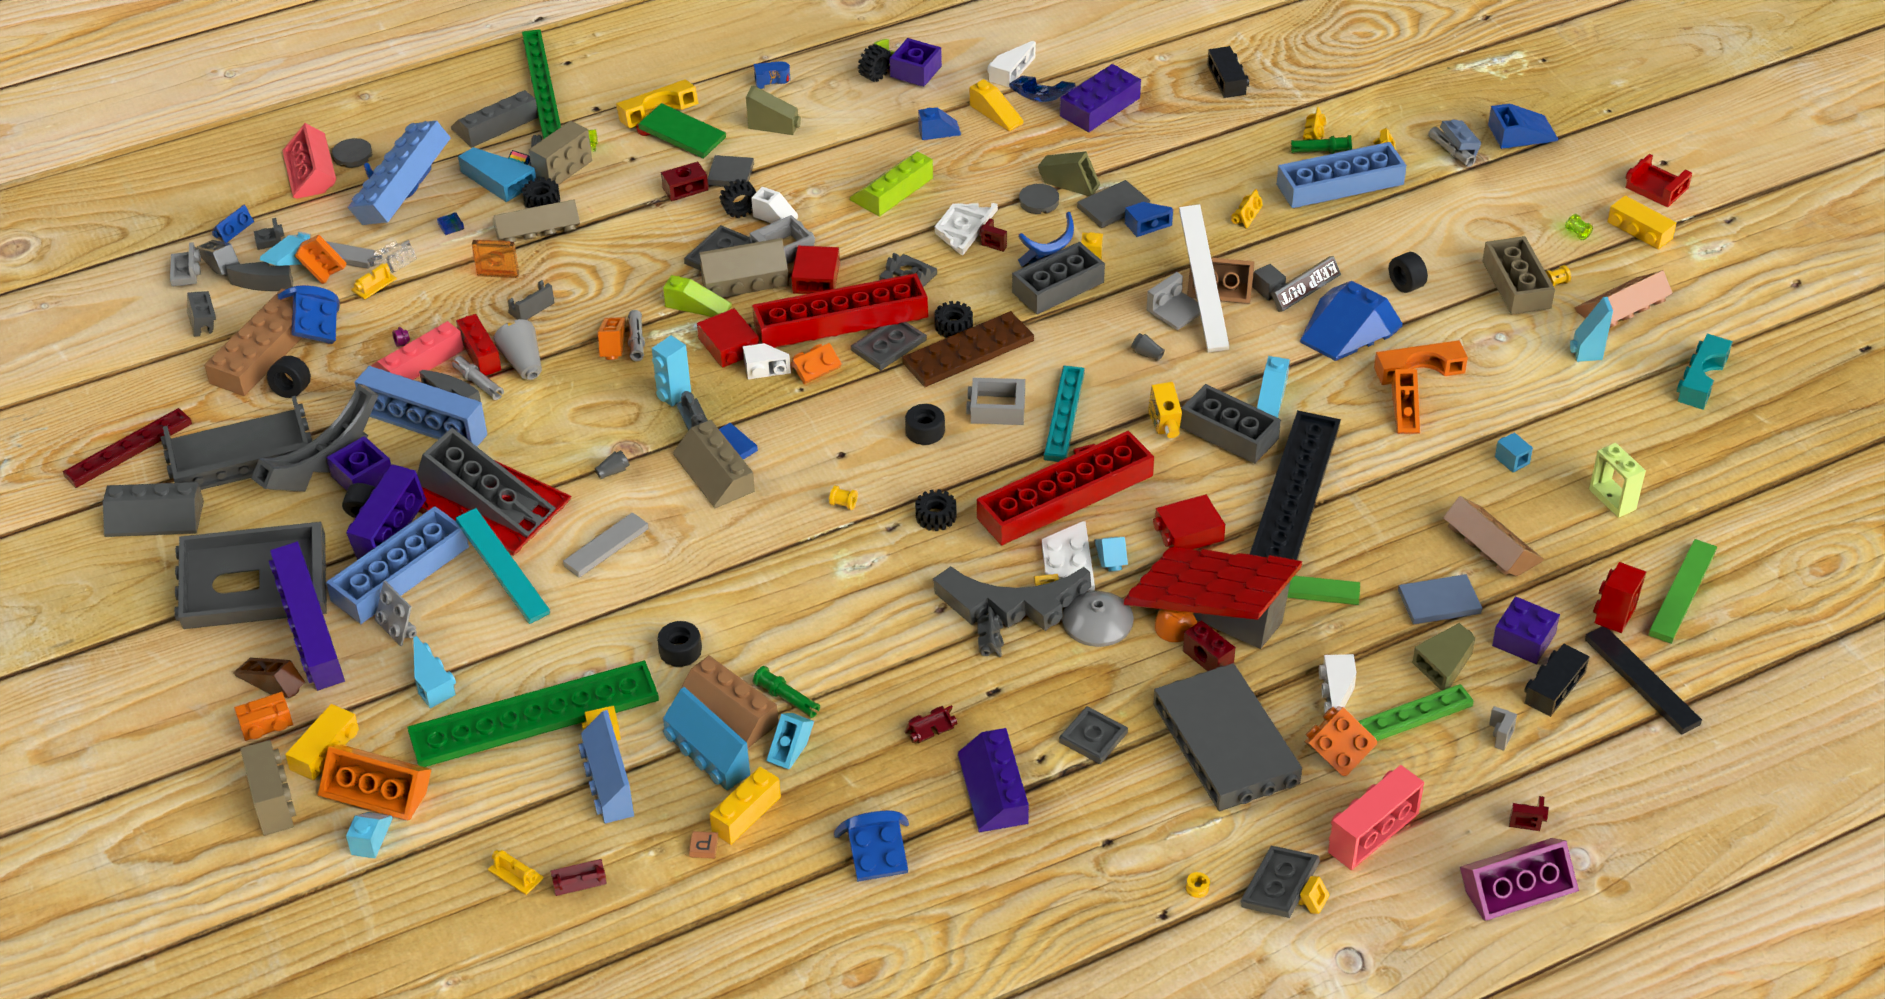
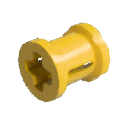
(1559, 272)
(843, 497)

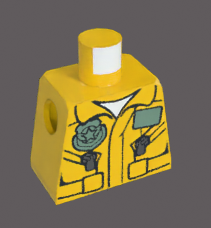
(1168, 417)

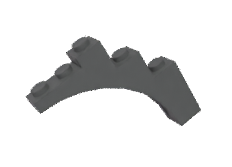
(295, 469)
(1040, 603)

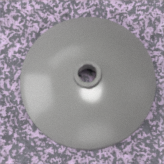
(1097, 619)

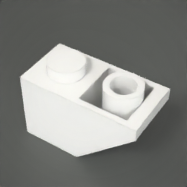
(771, 206)
(765, 361)

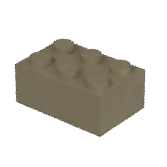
(562, 153)
(267, 787)

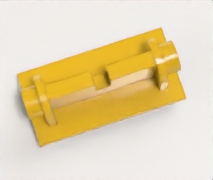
(1314, 126)
(1247, 209)
(370, 284)
(514, 872)

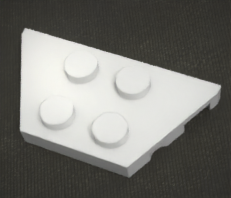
(962, 224)
(1067, 552)

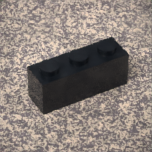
(1227, 71)
(1556, 679)

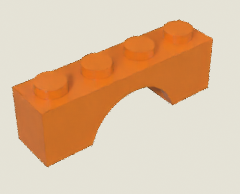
(1444, 357)

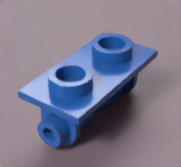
(233, 224)

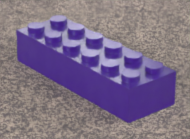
(305, 616)

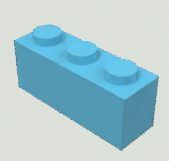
(671, 370)

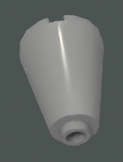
(520, 347)

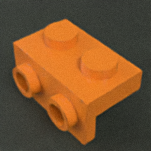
(319, 258)
(815, 363)

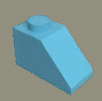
(1112, 552)
(789, 739)
(367, 833)

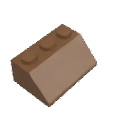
(1232, 278)

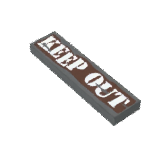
(1305, 283)

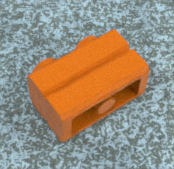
(263, 716)

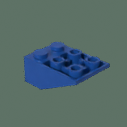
(1519, 126)

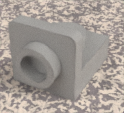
(1504, 724)

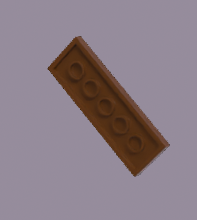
(967, 349)

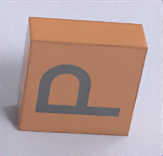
(703, 844)

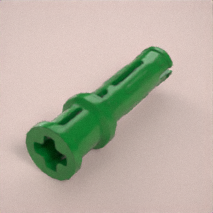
(1332, 144)
(777, 687)

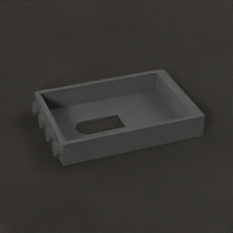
(214, 554)

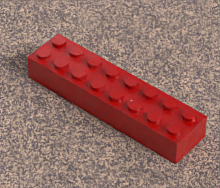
(840, 311)
(1065, 487)

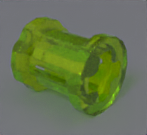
(1579, 227)

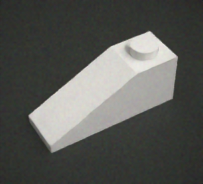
(1011, 64)

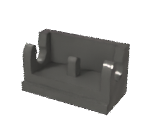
(532, 303)
(200, 311)

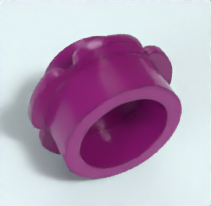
(400, 337)

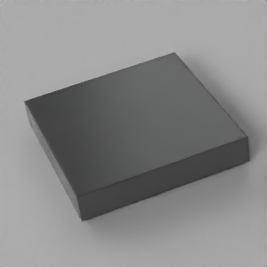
(728, 169)
(1093, 735)

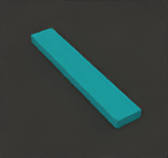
(1064, 413)
(502, 566)

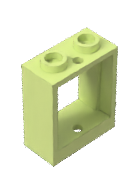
(1602, 485)

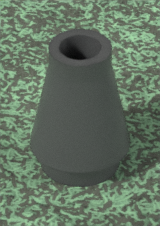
(1146, 346)
(612, 465)

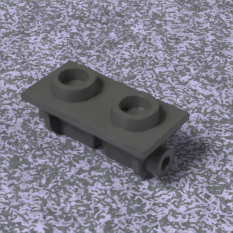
(691, 410)
(989, 632)

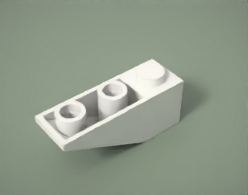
(1339, 679)

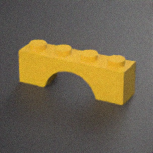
(676, 95)

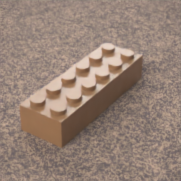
(254, 348)

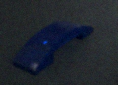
(1030, 89)

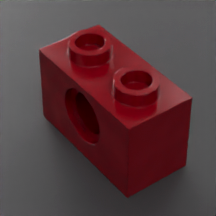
(684, 181)
(1207, 647)

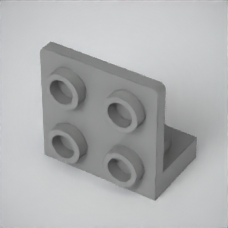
(1171, 304)

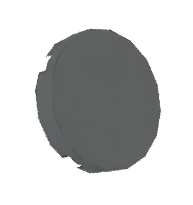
(352, 152)
(1039, 198)

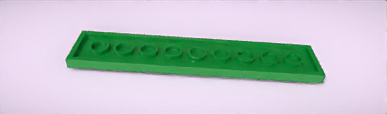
(530, 714)

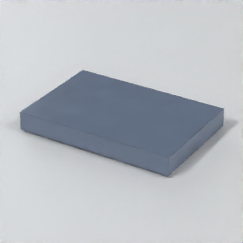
(1439, 599)

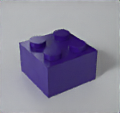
(915, 62)
(358, 464)
(1525, 630)

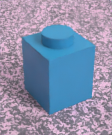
(1513, 452)

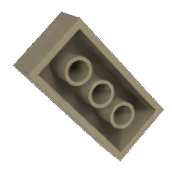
(1518, 275)

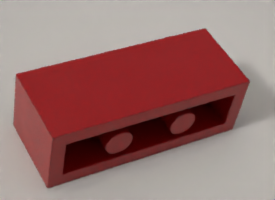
(479, 344)

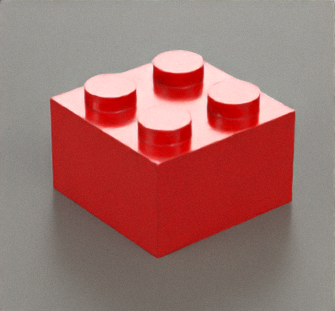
(1619, 597)

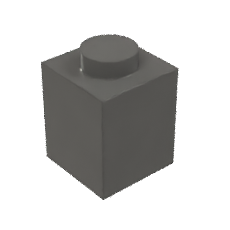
(1267, 280)

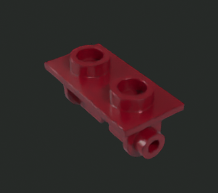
(938, 718)
(578, 877)

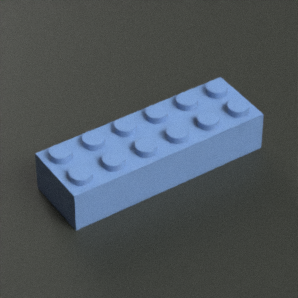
(399, 172)
(1341, 175)
(423, 407)
(399, 561)

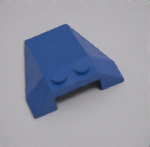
(1348, 320)

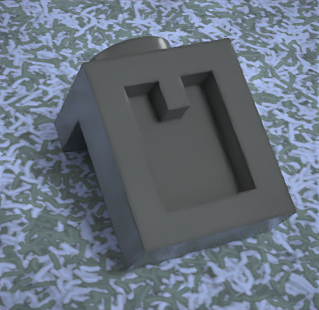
(269, 237)

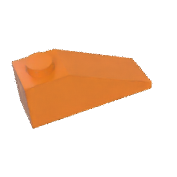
(611, 337)
(1406, 401)

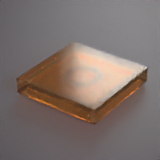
(495, 258)

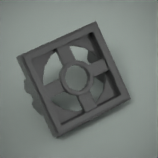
(924, 271)

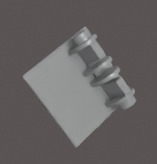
(394, 614)

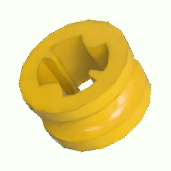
(1194, 891)

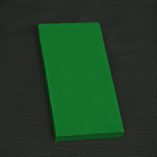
(682, 130)

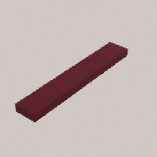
(126, 448)

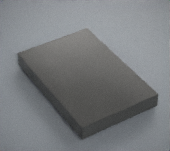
(1110, 203)
(720, 238)
(888, 344)
(1279, 881)

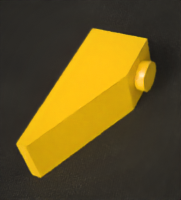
(991, 103)

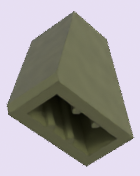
(770, 113)
(1070, 172)
(1444, 655)

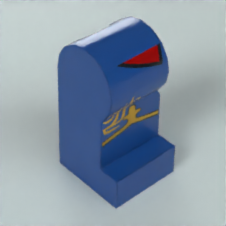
(771, 73)

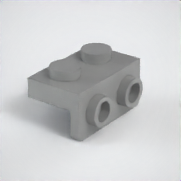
(185, 267)

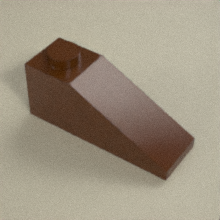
(271, 675)

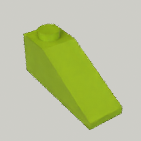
(692, 297)

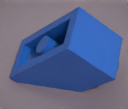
(936, 124)
(1147, 218)

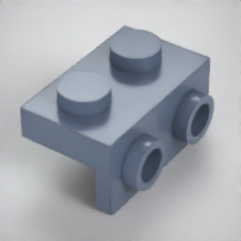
(1461, 136)

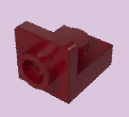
(992, 236)
(1527, 816)

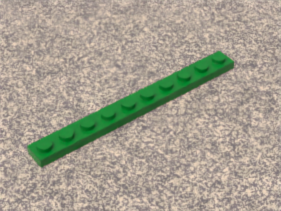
(541, 82)

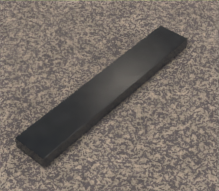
(1643, 680)

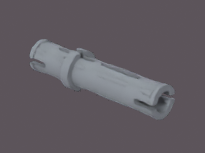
(1442, 139)
(636, 340)
(472, 373)

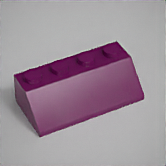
(1520, 878)

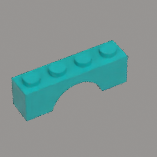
(1697, 386)

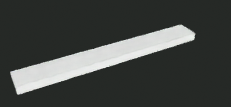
(1204, 278)

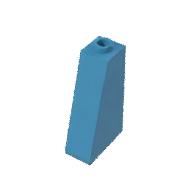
(496, 173)

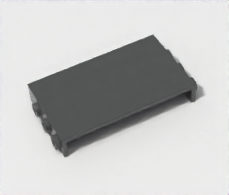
(234, 450)
(1227, 737)

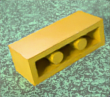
(1641, 222)
(331, 728)
(745, 805)

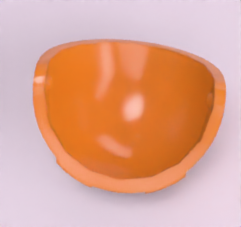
(1172, 624)

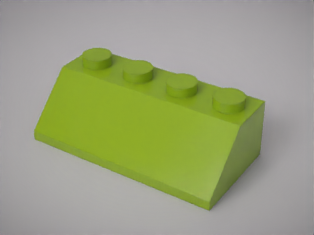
(895, 184)

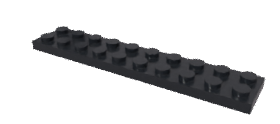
(1296, 486)

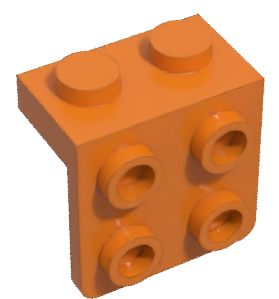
(1341, 740)

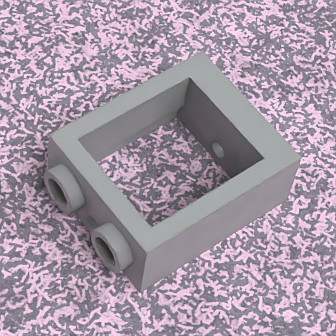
(781, 229)
(995, 412)

